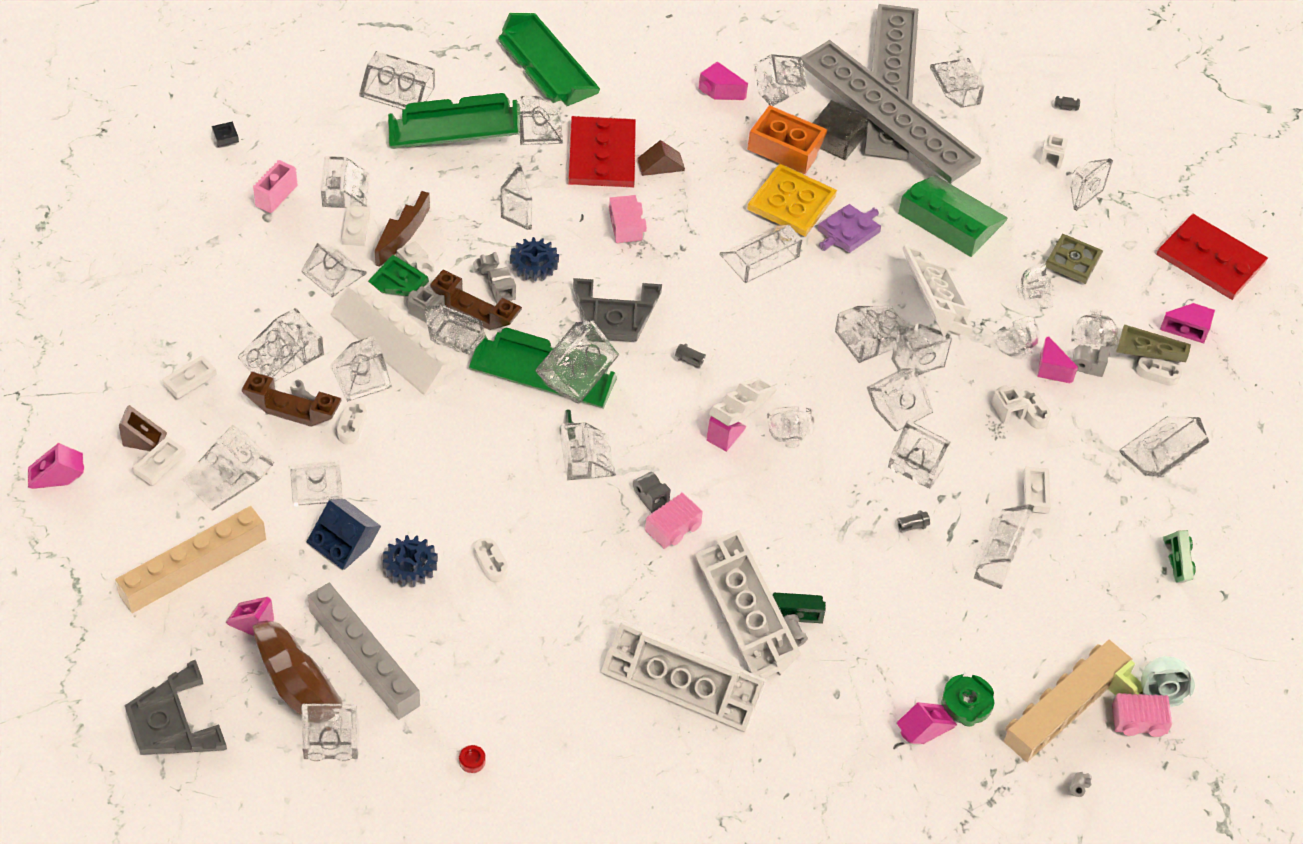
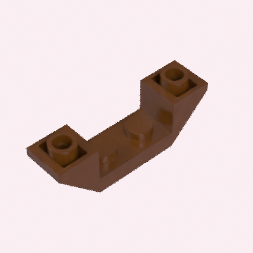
(455, 298)
(262, 392)

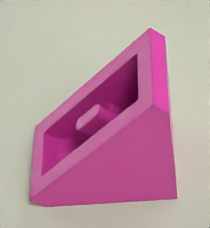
(1055, 363)
(723, 435)
(250, 613)

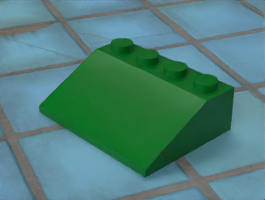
(950, 214)

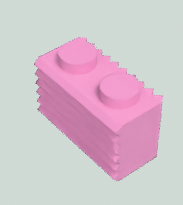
(275, 186)
(626, 218)
(674, 520)
(1142, 714)

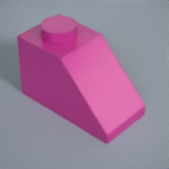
(722, 83)
(1189, 322)
(56, 467)
(925, 723)

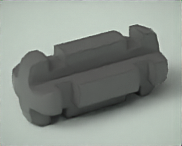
(1067, 103)

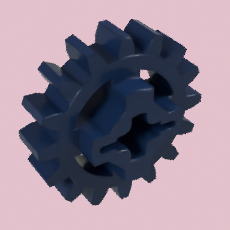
(534, 259)
(410, 560)

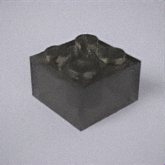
(844, 129)

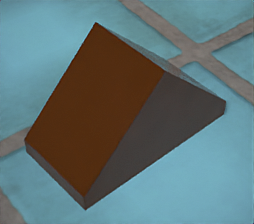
(660, 159)
(139, 431)

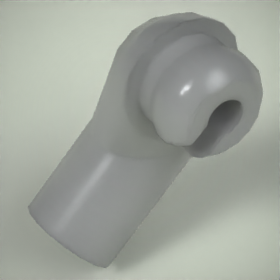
(1079, 784)

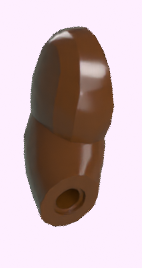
(292, 670)

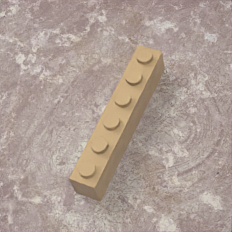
(191, 559)
(1065, 701)

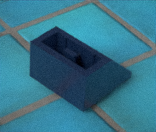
(343, 532)

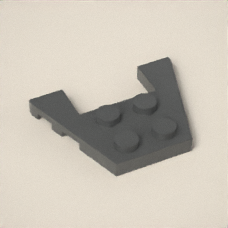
(617, 317)
(161, 722)

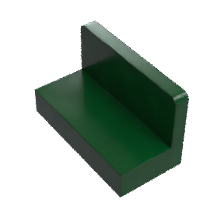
(806, 606)

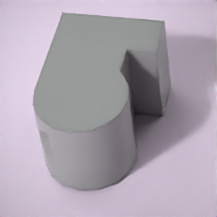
(501, 280)
(1091, 360)

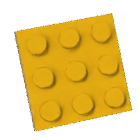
(792, 199)

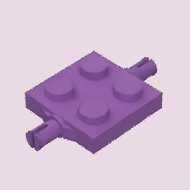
(849, 228)

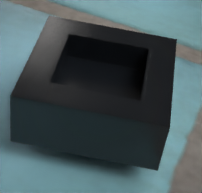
(225, 134)

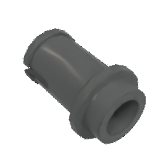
(690, 355)
(918, 520)

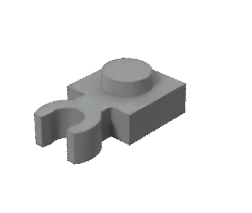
(486, 263)

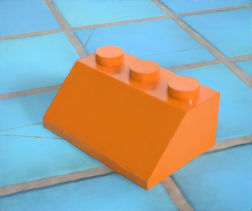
(786, 139)

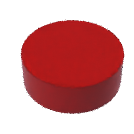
(472, 759)

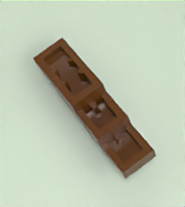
(400, 231)

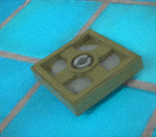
(1074, 258)

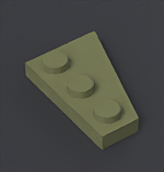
(1152, 345)

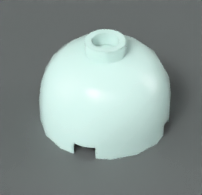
(1168, 677)

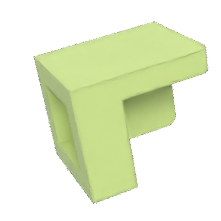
(1125, 681)

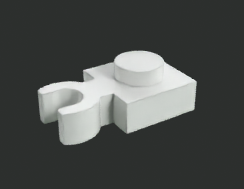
(416, 257)

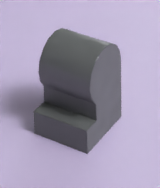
(650, 489)

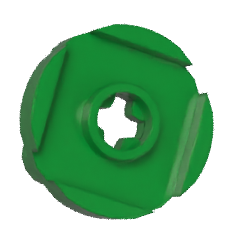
(966, 712)

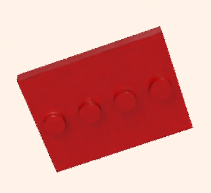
(602, 151)
(1212, 256)

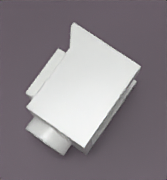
(1056, 145)
(1007, 400)

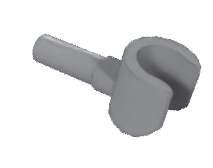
(300, 390)

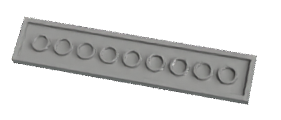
(895, 65)
(891, 111)

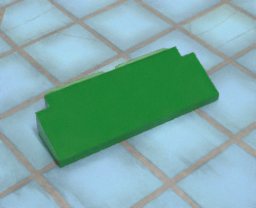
(546, 59)
(448, 122)
(516, 357)

